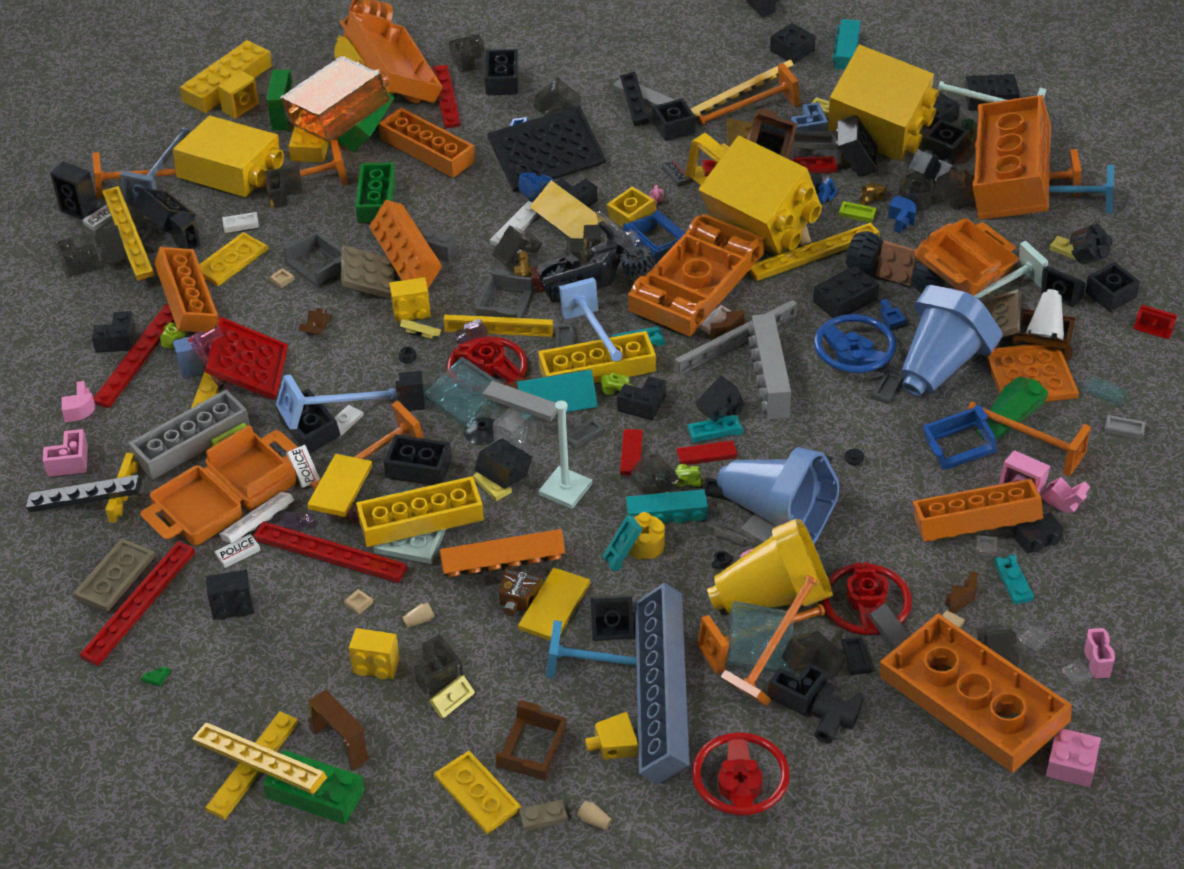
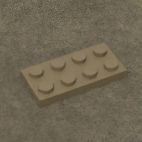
(114, 575)

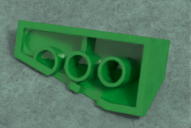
(1016, 402)

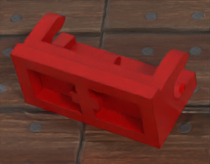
(1155, 322)

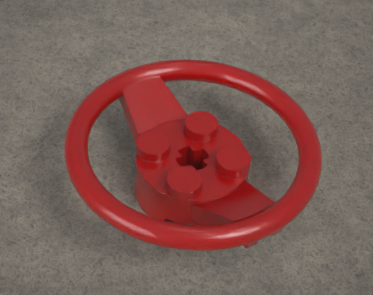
(489, 356)
(867, 593)
(740, 768)

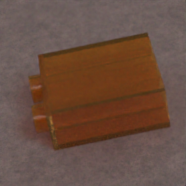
(336, 98)

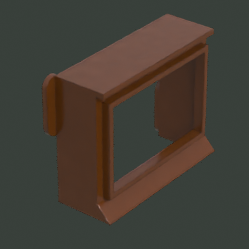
(771, 118)
(1068, 325)
(328, 711)
(532, 715)

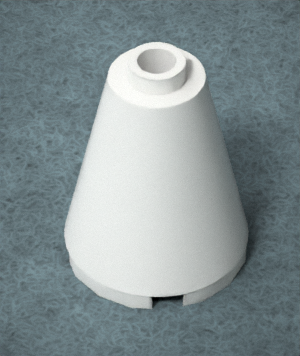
(1048, 316)

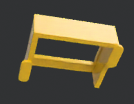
(709, 147)

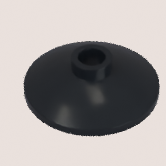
(480, 431)

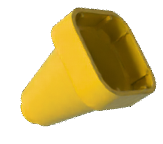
(773, 572)

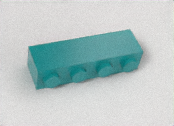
(845, 42)
(670, 506)

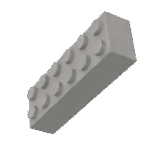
(770, 366)
(187, 434)

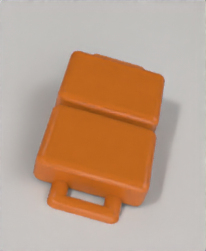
(967, 255)
(210, 498)

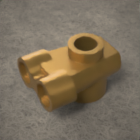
(872, 192)
(524, 269)

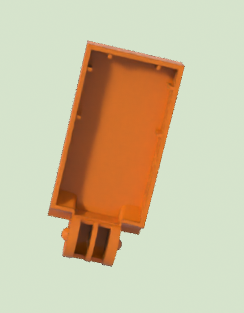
(390, 50)

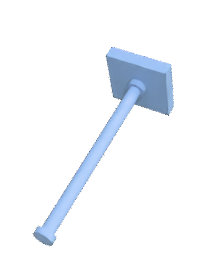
(581, 299)
(291, 400)

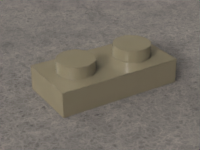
(543, 815)

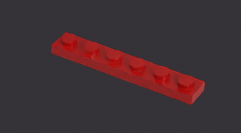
(446, 98)

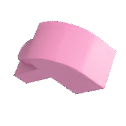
(78, 406)
(1063, 497)

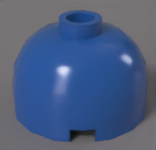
(532, 185)

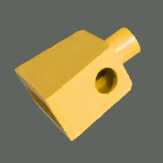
(614, 738)

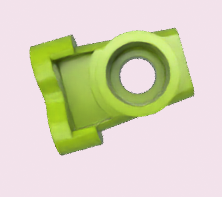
(170, 335)
(613, 383)
(689, 476)

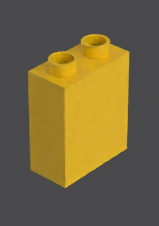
(227, 156)

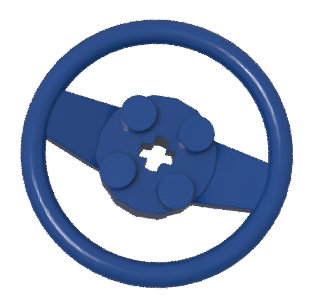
(853, 351)

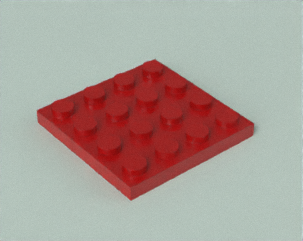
(247, 358)

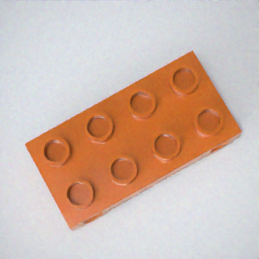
(695, 274)

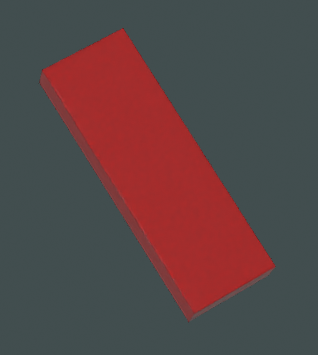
(630, 450)
(707, 453)

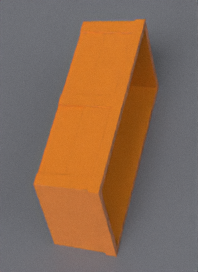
(1012, 158)

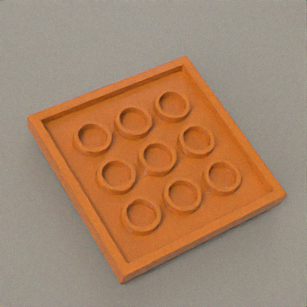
(1036, 362)

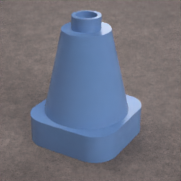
(949, 333)
(784, 488)

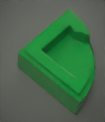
(156, 677)

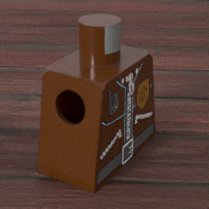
(518, 590)

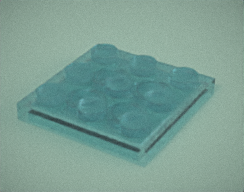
(461, 391)
(750, 633)

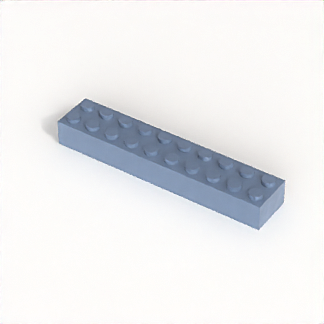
(661, 684)

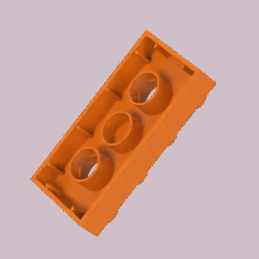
(975, 692)

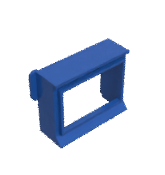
(650, 222)
(955, 424)

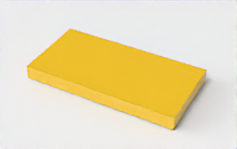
(563, 211)
(231, 258)
(340, 485)
(554, 601)
(477, 792)

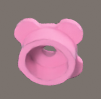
(657, 194)

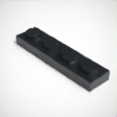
(634, 98)

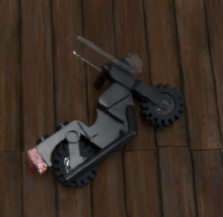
(618, 248)

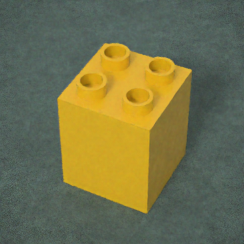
(888, 98)
(762, 195)

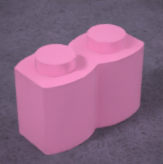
(1099, 653)

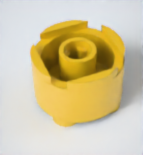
(651, 539)

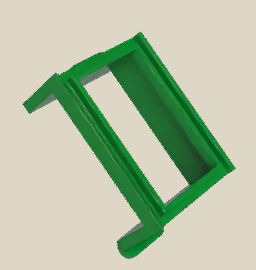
(279, 85)

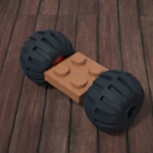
(890, 261)

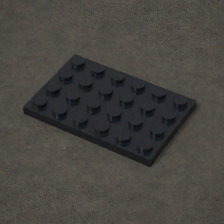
(547, 146)

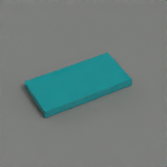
(574, 388)

